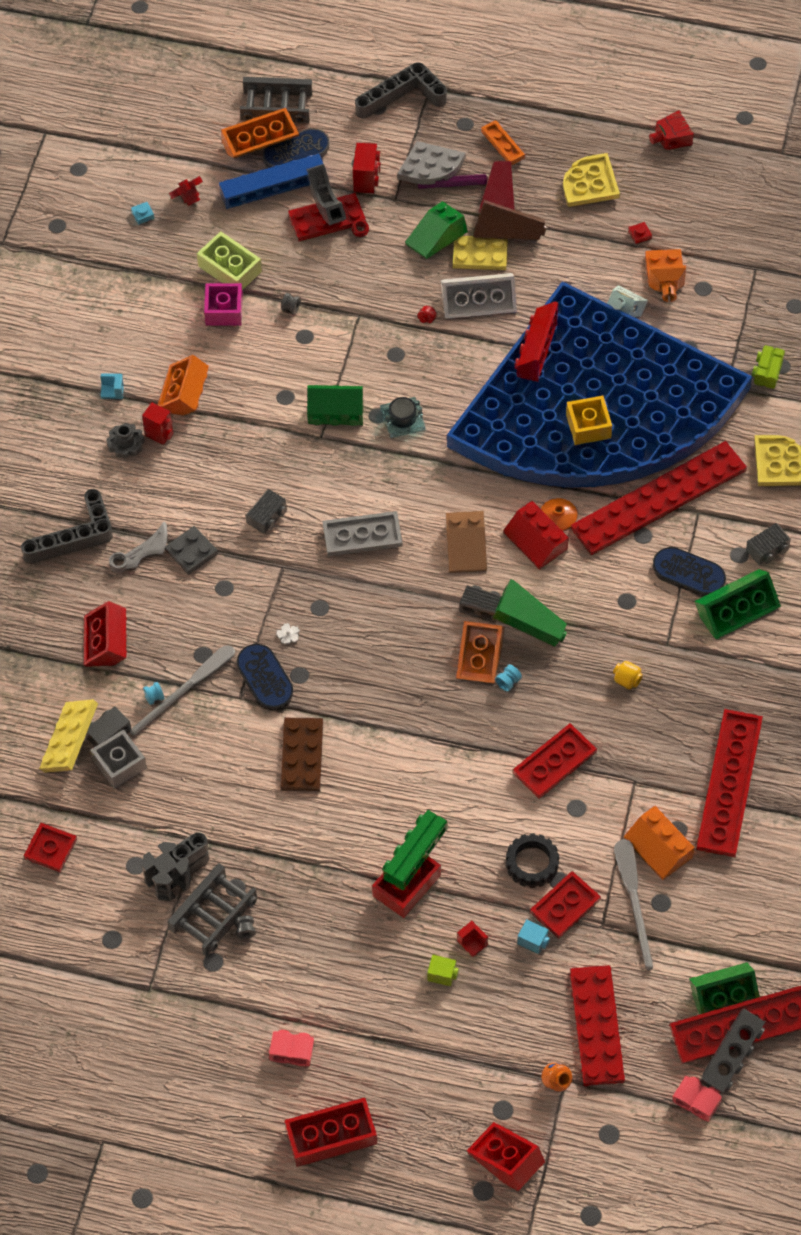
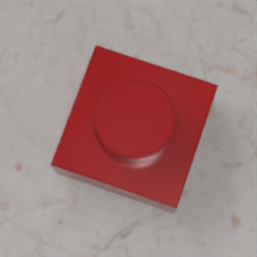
(640, 232)

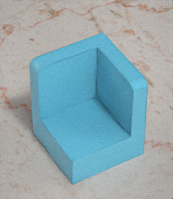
(112, 386)

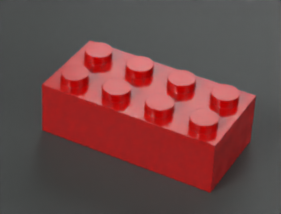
(330, 1132)

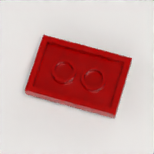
(565, 904)

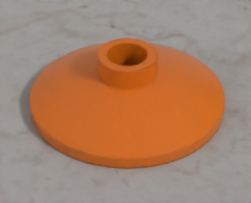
(561, 519)

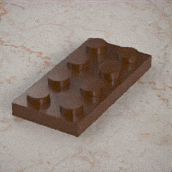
(302, 754)

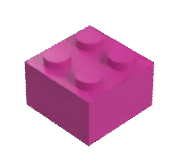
(223, 304)

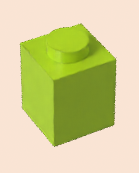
(442, 970)

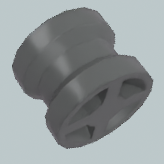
(290, 303)
(245, 927)

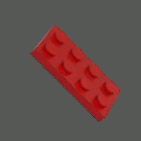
(310, 224)
(554, 760)

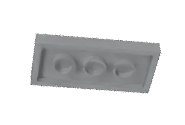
(362, 533)

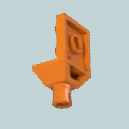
(665, 272)

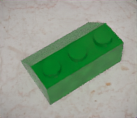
(335, 405)
(724, 987)

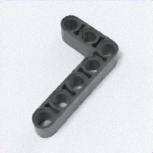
(398, 85)
(73, 534)

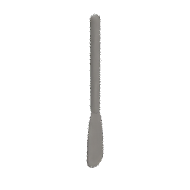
(212, 664)
(628, 869)

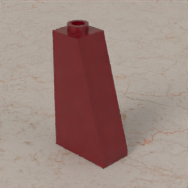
(500, 185)

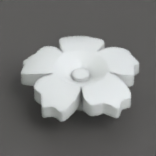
(288, 634)

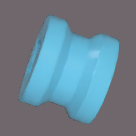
(153, 693)

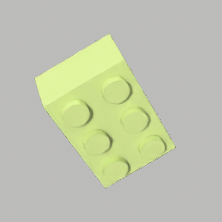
(229, 261)

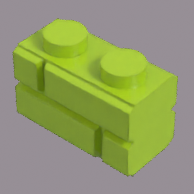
(769, 366)

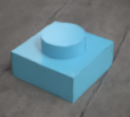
(142, 213)

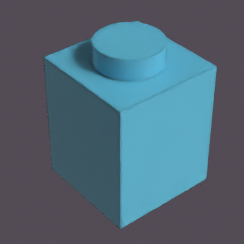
(533, 937)

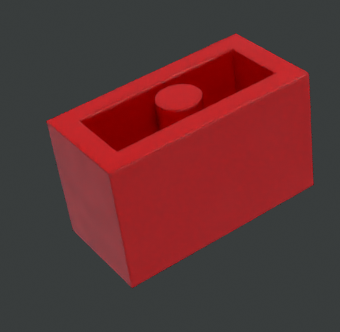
(157, 423)

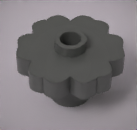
(125, 440)

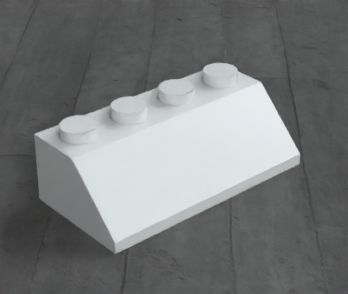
(479, 295)

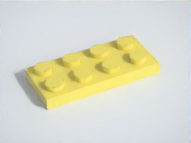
(68, 736)

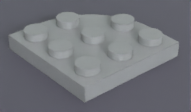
(430, 164)

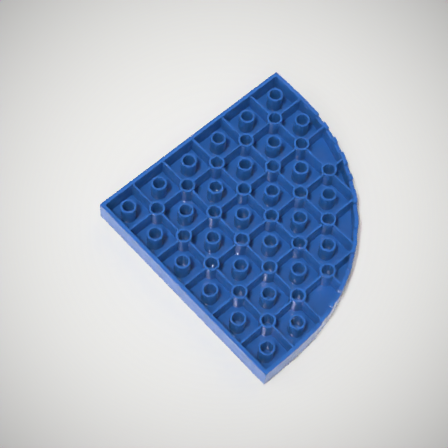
(656, 388)

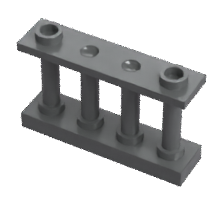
(277, 86)
(205, 892)

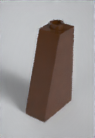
(506, 223)

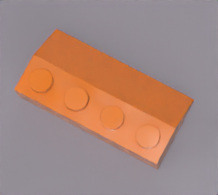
(258, 133)

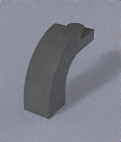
(325, 200)

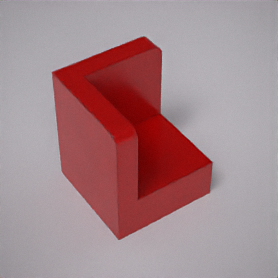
(472, 938)

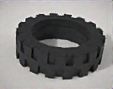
(532, 879)

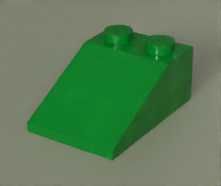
(437, 230)

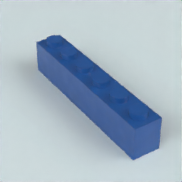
(267, 182)

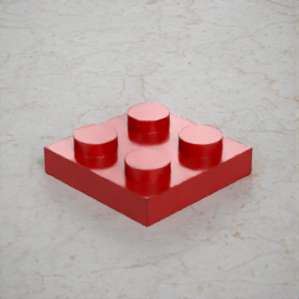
(50, 847)

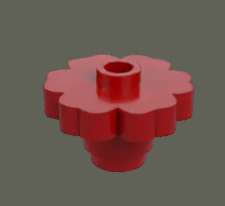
(187, 191)

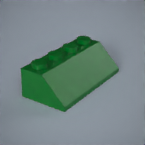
(738, 603)

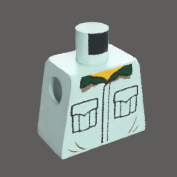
(626, 300)

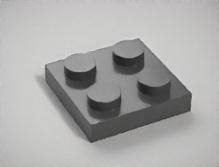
(191, 550)

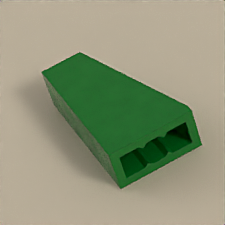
(529, 615)

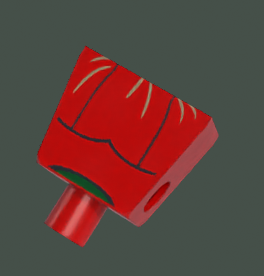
(672, 132)

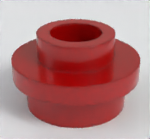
(360, 223)

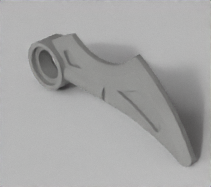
(154, 545)

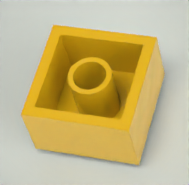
(589, 420)

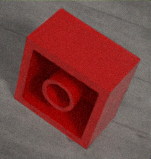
(366, 167)

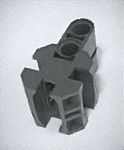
(175, 865)

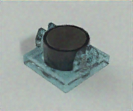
(401, 416)

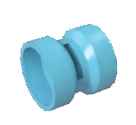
(508, 678)

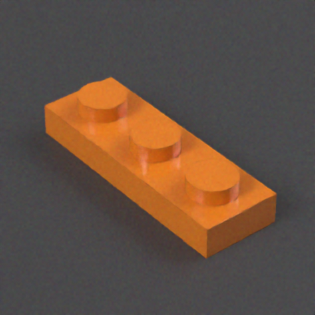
(502, 142)

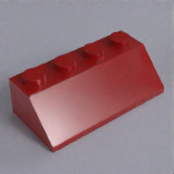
(537, 342)

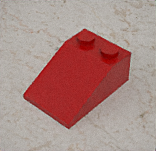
(507, 1155)

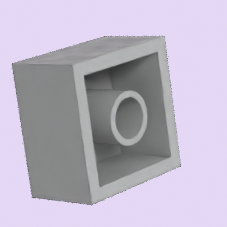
(118, 759)

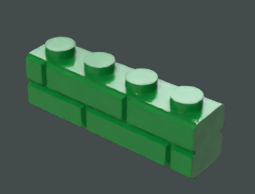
(415, 849)

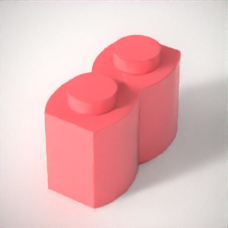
(291, 1048)
(697, 1098)

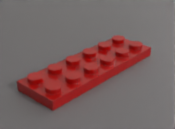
(597, 1025)

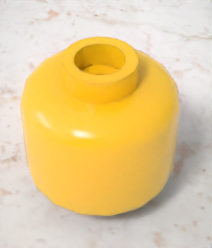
(627, 675)

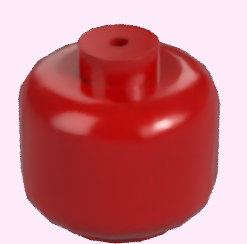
(427, 314)

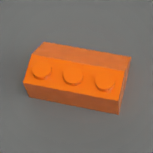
(183, 385)
(659, 843)

